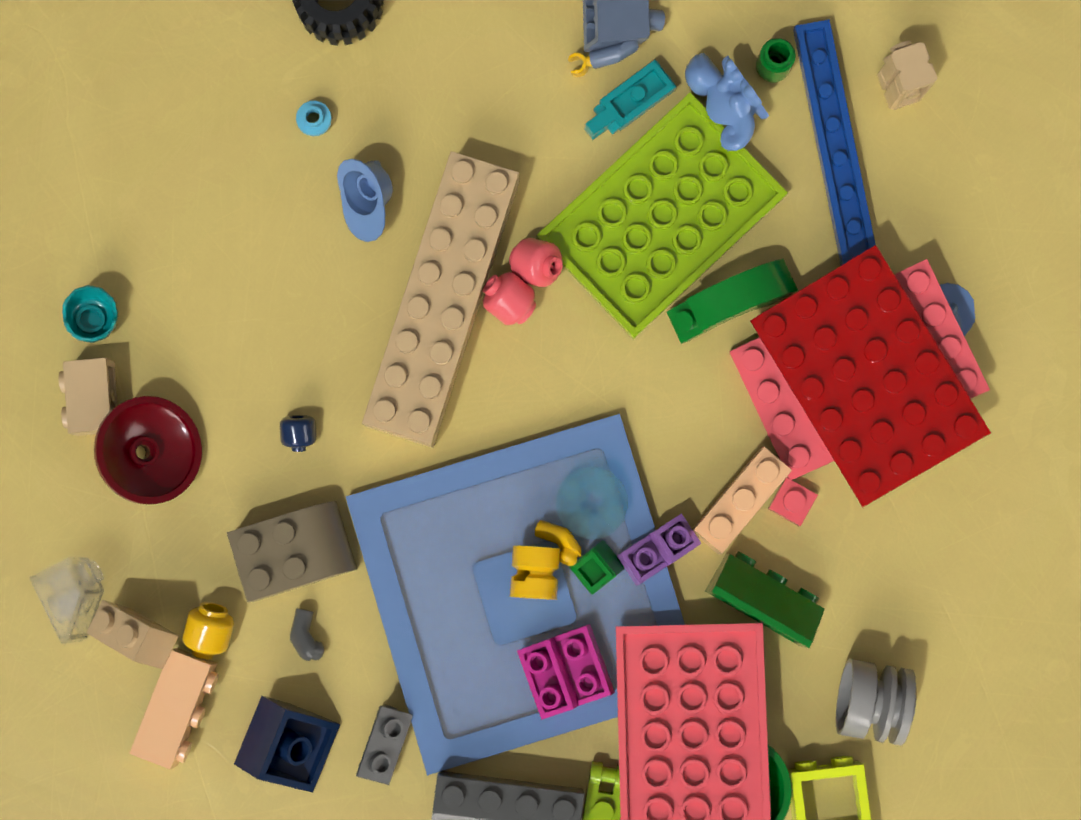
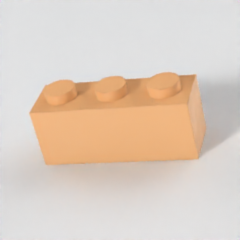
(741, 500)
(174, 709)

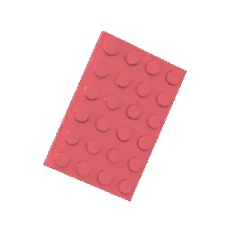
(781, 412)
(692, 722)

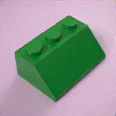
(767, 599)

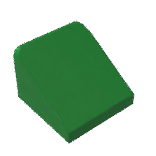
(597, 567)

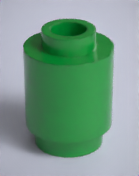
(779, 51)

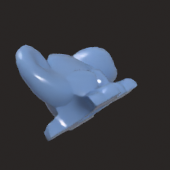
(729, 99)

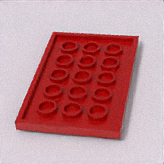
(870, 376)

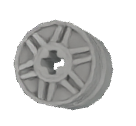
(881, 702)

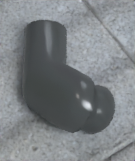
(302, 639)

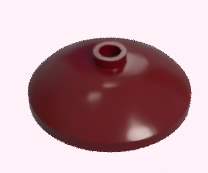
(170, 447)

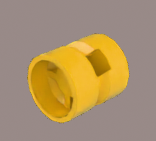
(534, 572)

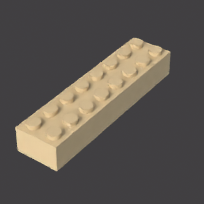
(441, 299)

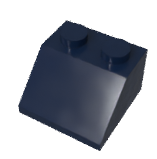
(286, 745)

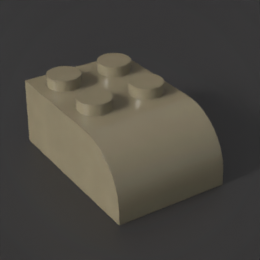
(291, 551)

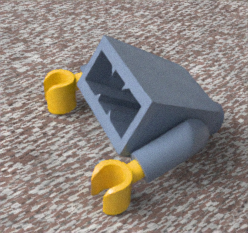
(614, 31)

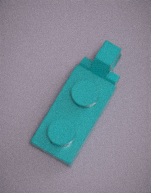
(630, 100)

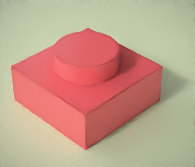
(792, 502)

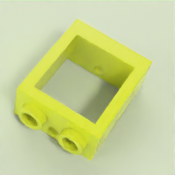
(839, 767)

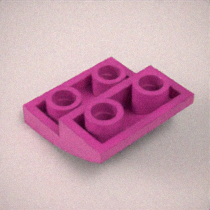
(565, 671)

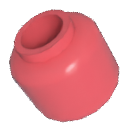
(536, 262)
(509, 298)

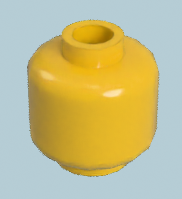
(208, 630)

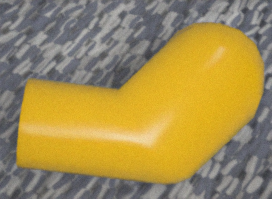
(563, 538)

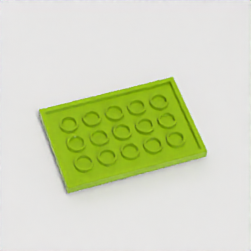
(661, 216)

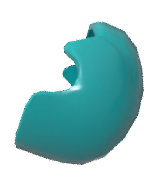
(89, 314)

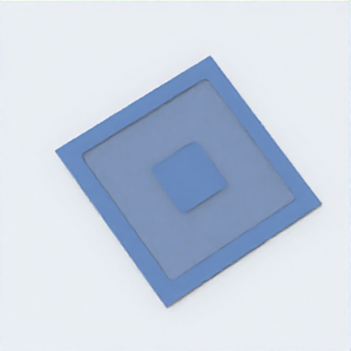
(443, 580)

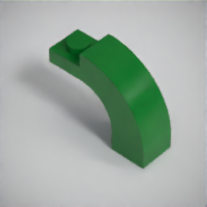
(731, 299)

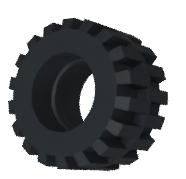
(339, 24)

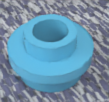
(319, 127)

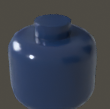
(298, 432)

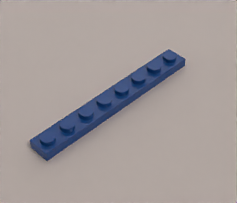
(834, 139)

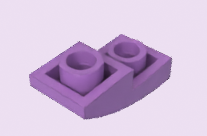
(659, 549)

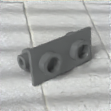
(384, 744)

